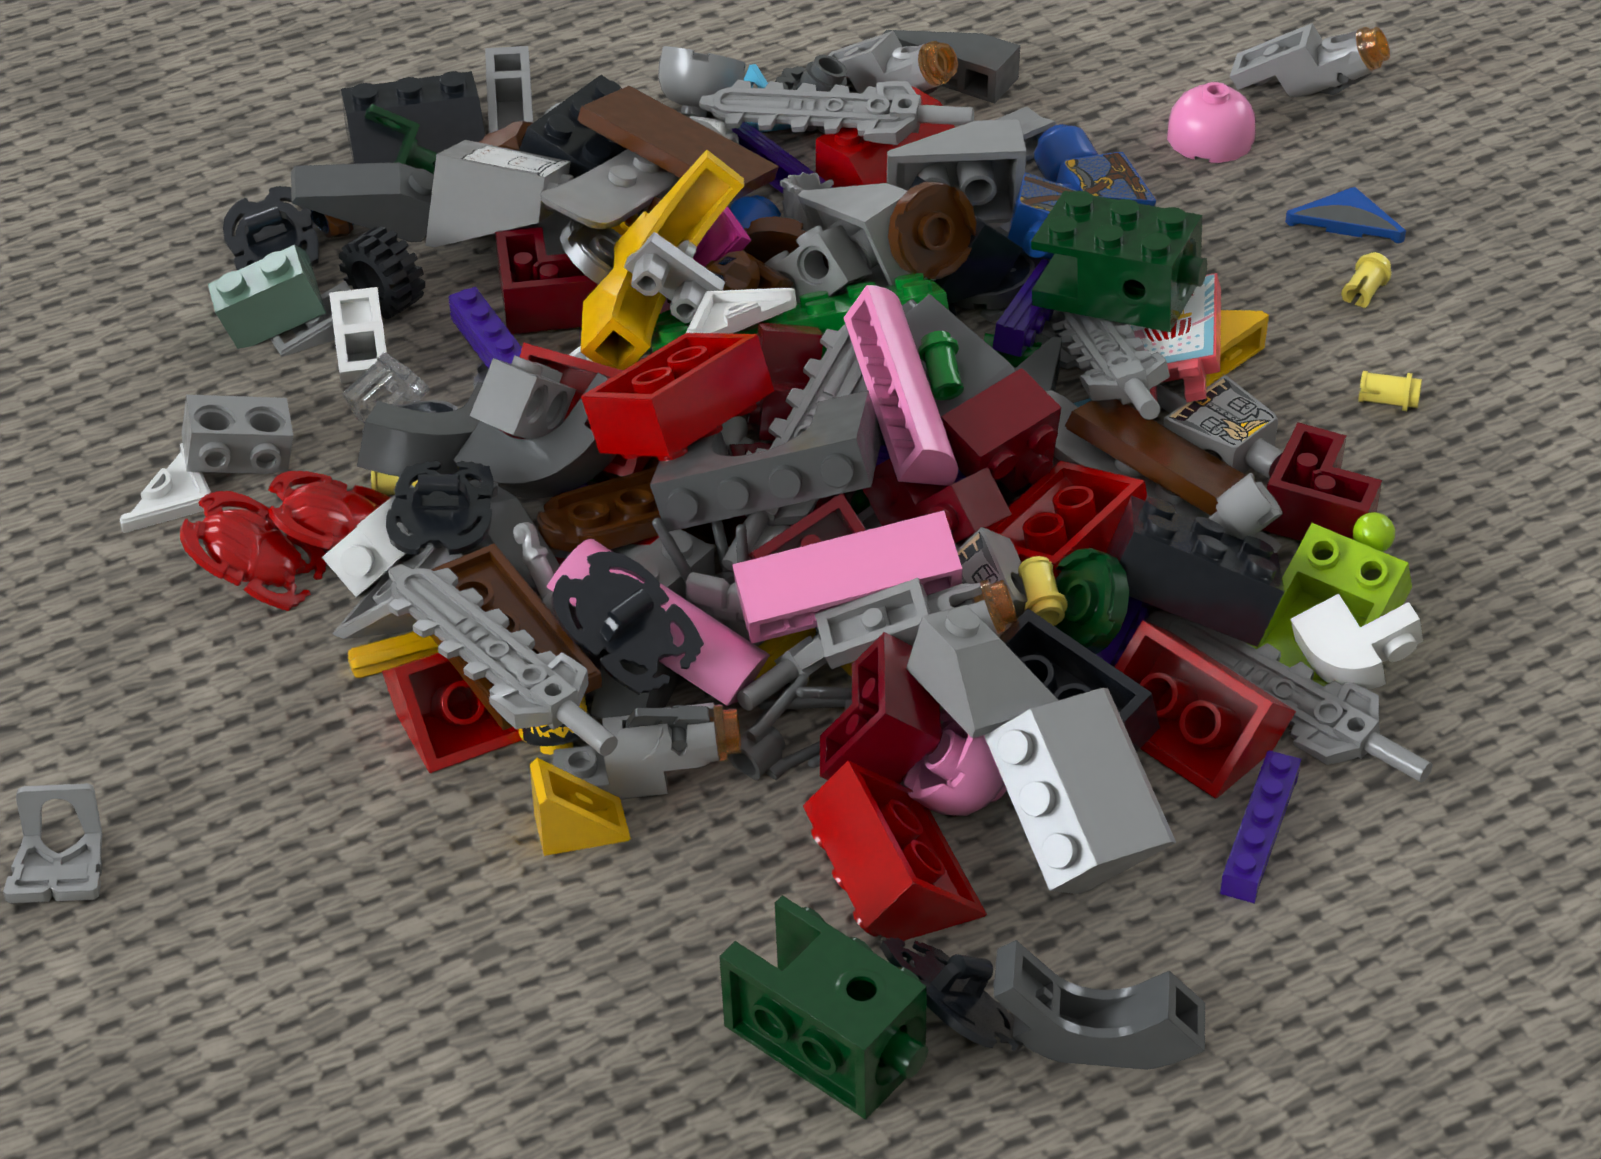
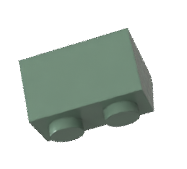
(267, 297)

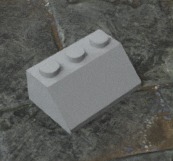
(1079, 791)

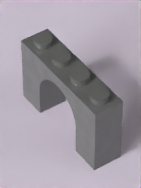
(825, 460)

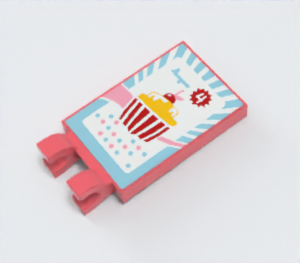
(1194, 341)

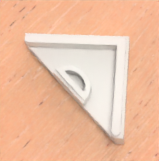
(737, 309)
(168, 496)

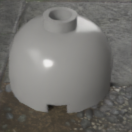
(690, 75)

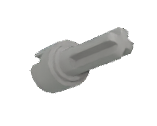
(1246, 508)

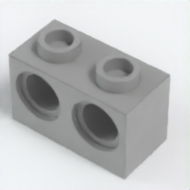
(807, 267)
(522, 398)
(236, 434)

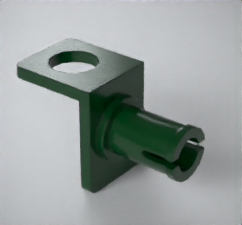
(410, 152)

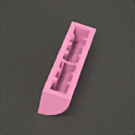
(899, 389)
(791, 586)
(725, 659)

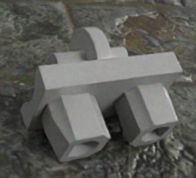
(673, 273)

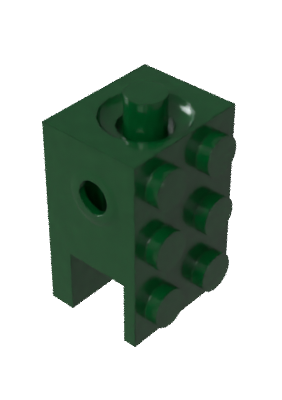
(1119, 260)
(827, 1009)

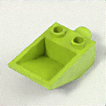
(1337, 565)

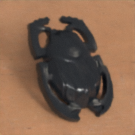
(268, 228)
(441, 508)
(625, 620)
(956, 991)

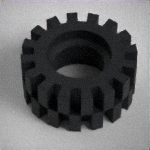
(383, 263)

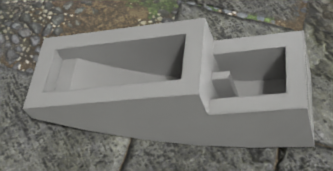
(508, 86)

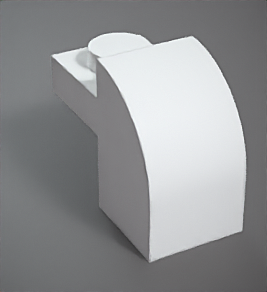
(357, 331)
(366, 552)
(1352, 653)

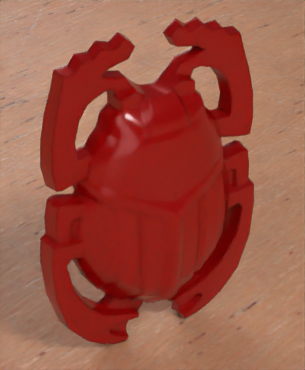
(322, 508)
(249, 549)

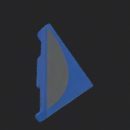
(1347, 214)

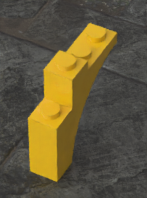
(615, 315)

